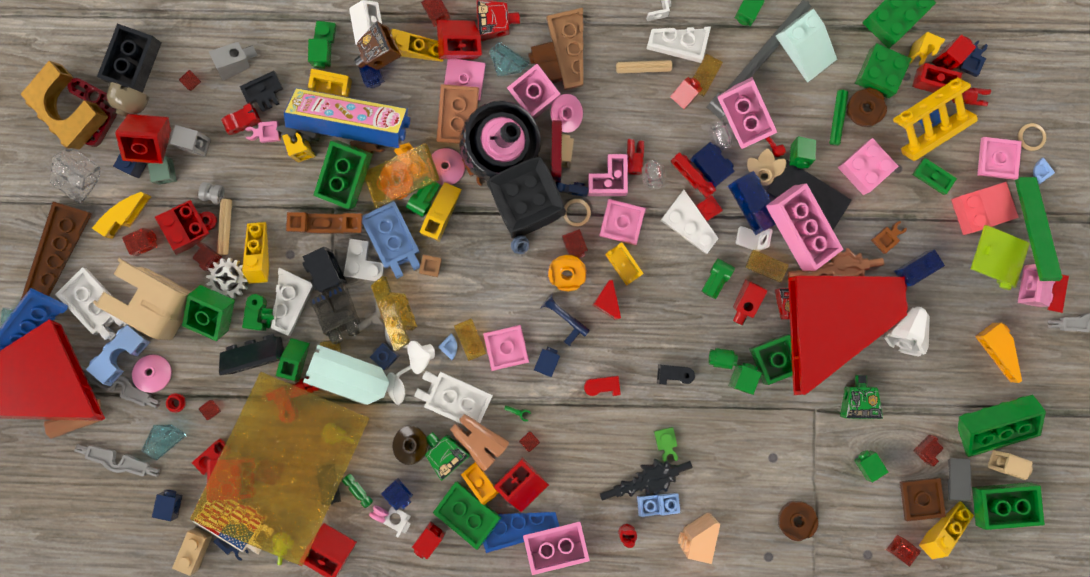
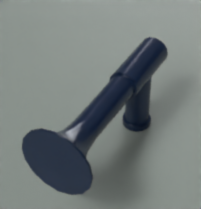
(578, 326)

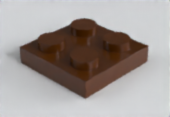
(922, 499)

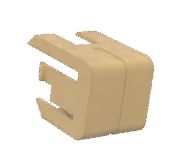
(156, 306)

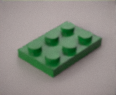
(467, 515)

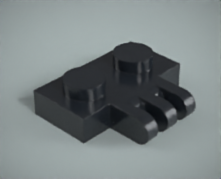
(262, 90)

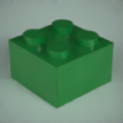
(883, 70)
(208, 312)
(773, 359)

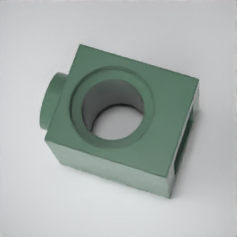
(162, 173)

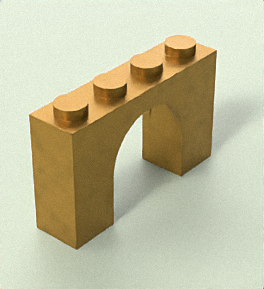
(43, 96)

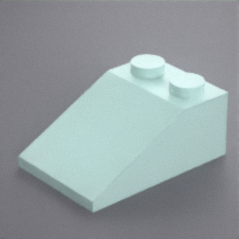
(808, 44)

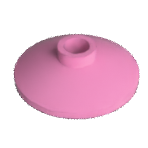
(572, 112)
(455, 169)
(160, 374)

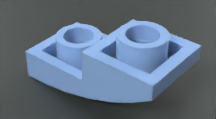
(658, 504)

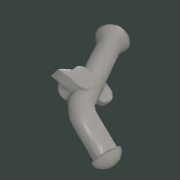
(371, 318)

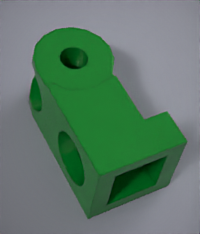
(252, 313)

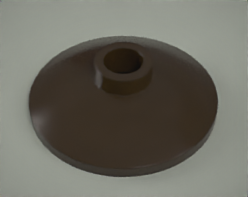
(403, 445)

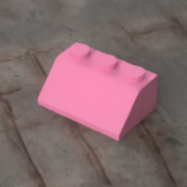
(747, 113)
(556, 548)

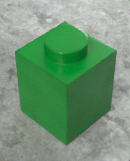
(748, 11)
(319, 53)
(802, 152)
(871, 465)

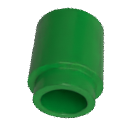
(722, 358)

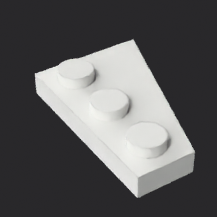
(685, 44)
(689, 223)
(290, 301)

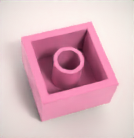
(868, 166)

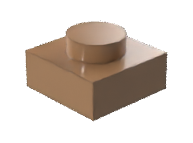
(430, 266)

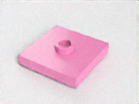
(465, 74)
(999, 158)
(622, 222)
(506, 347)

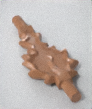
(842, 264)

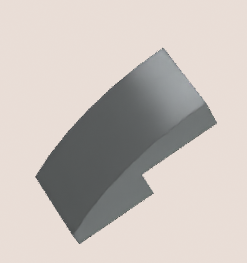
(292, 133)
(959, 479)

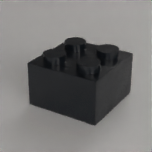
(323, 269)

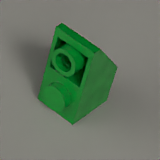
(293, 360)

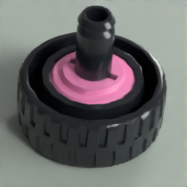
(498, 138)

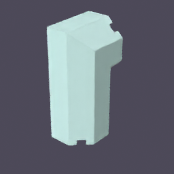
(346, 376)

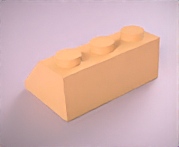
(700, 538)

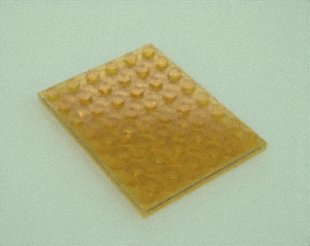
(280, 469)

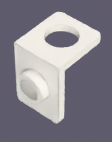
(660, 13)
(748, 239)
(401, 527)

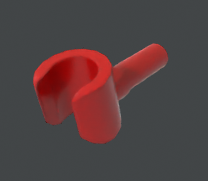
(776, 150)

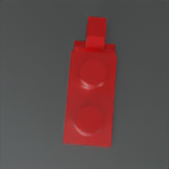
(693, 175)

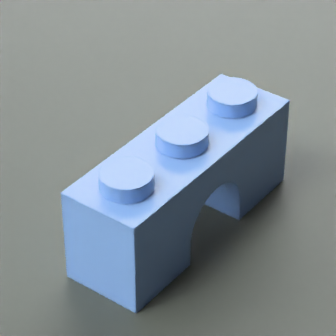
(105, 365)

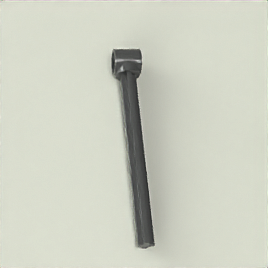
(757, 61)

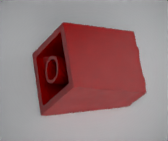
(143, 138)

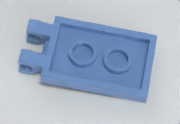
(391, 238)

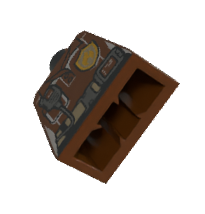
(377, 47)

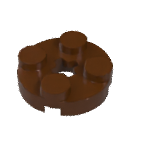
(877, 105)
(801, 531)

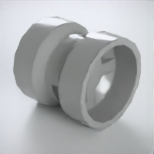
(209, 192)

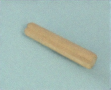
(644, 66)
(224, 226)

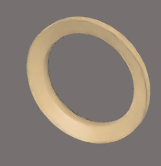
(1025, 146)
(587, 208)

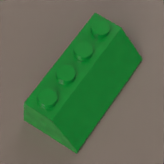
(1001, 425)

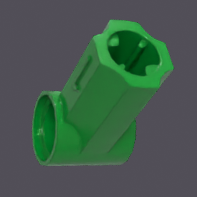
(421, 201)
(719, 275)

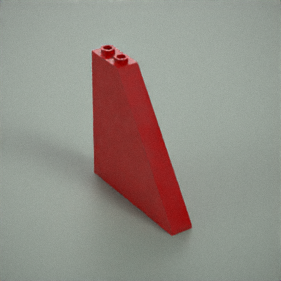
(837, 320)
(45, 379)

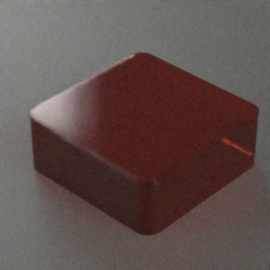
(190, 80)
(209, 409)
(529, 441)

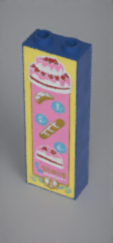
(346, 118)

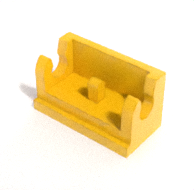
(924, 46)
(329, 83)
(298, 150)
(624, 264)

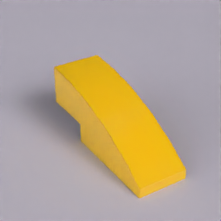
(121, 214)

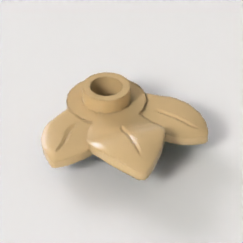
(766, 165)

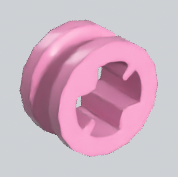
(379, 514)

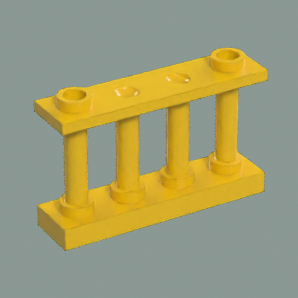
(942, 132)

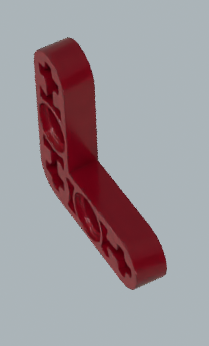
(110, 112)
(556, 150)

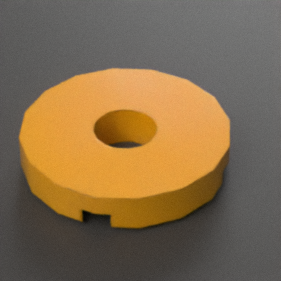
(569, 263)

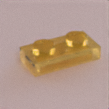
(707, 72)
(766, 266)
(470, 339)

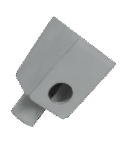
(232, 59)

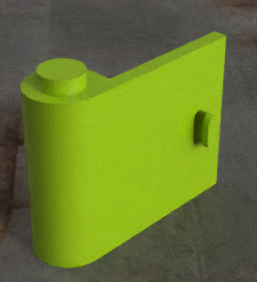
(1000, 257)

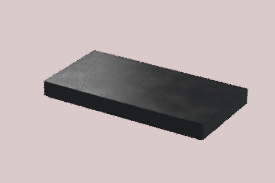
(830, 200)

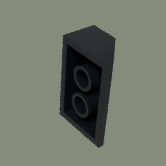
(251, 355)

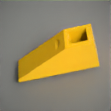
(416, 46)
(440, 212)
(256, 253)
(946, 532)

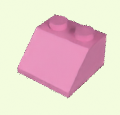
(534, 91)
(1034, 291)

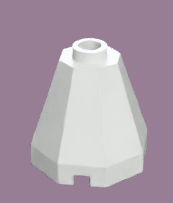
(911, 332)

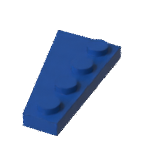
(29, 314)
(513, 527)

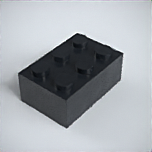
(129, 58)

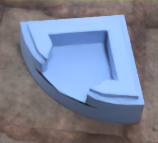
(1042, 170)
(449, 346)

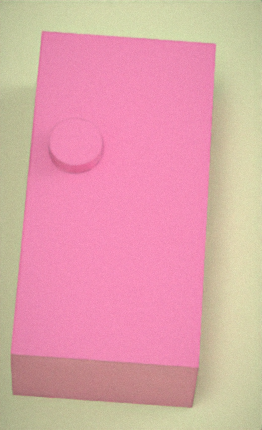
(804, 227)

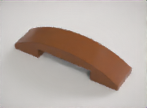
(324, 223)

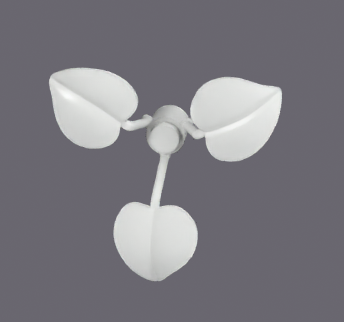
(419, 359)

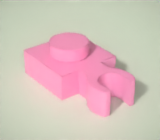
(266, 132)

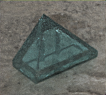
(506, 61)
(161, 440)

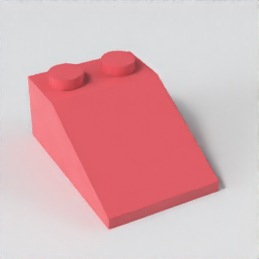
(984, 207)

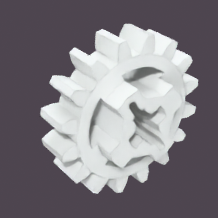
(228, 271)

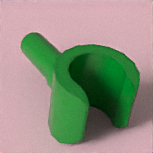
(266, 314)
(517, 412)

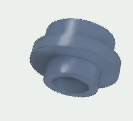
(520, 245)

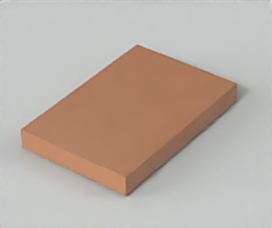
(454, 108)

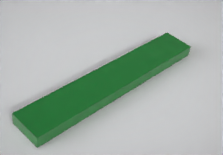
(1038, 229)

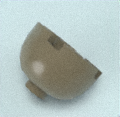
(126, 100)

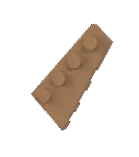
(567, 37)

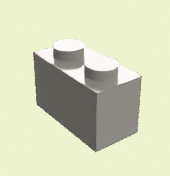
(189, 140)

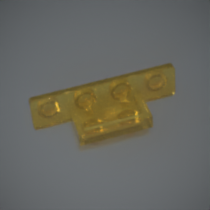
(394, 312)

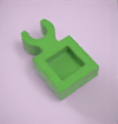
(666, 441)

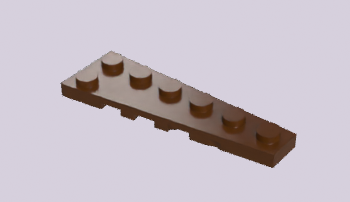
(55, 247)

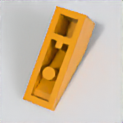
(1001, 348)

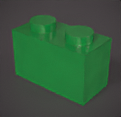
(745, 378)

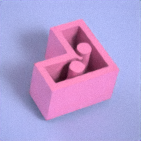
(614, 182)

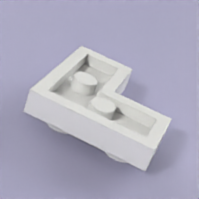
(357, 263)

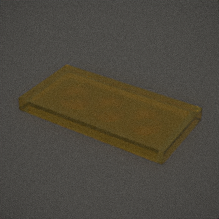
(401, 175)

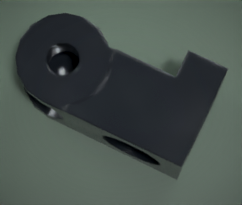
(668, 372)

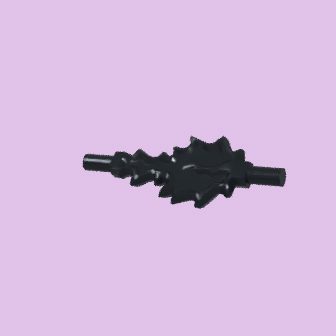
(652, 478)

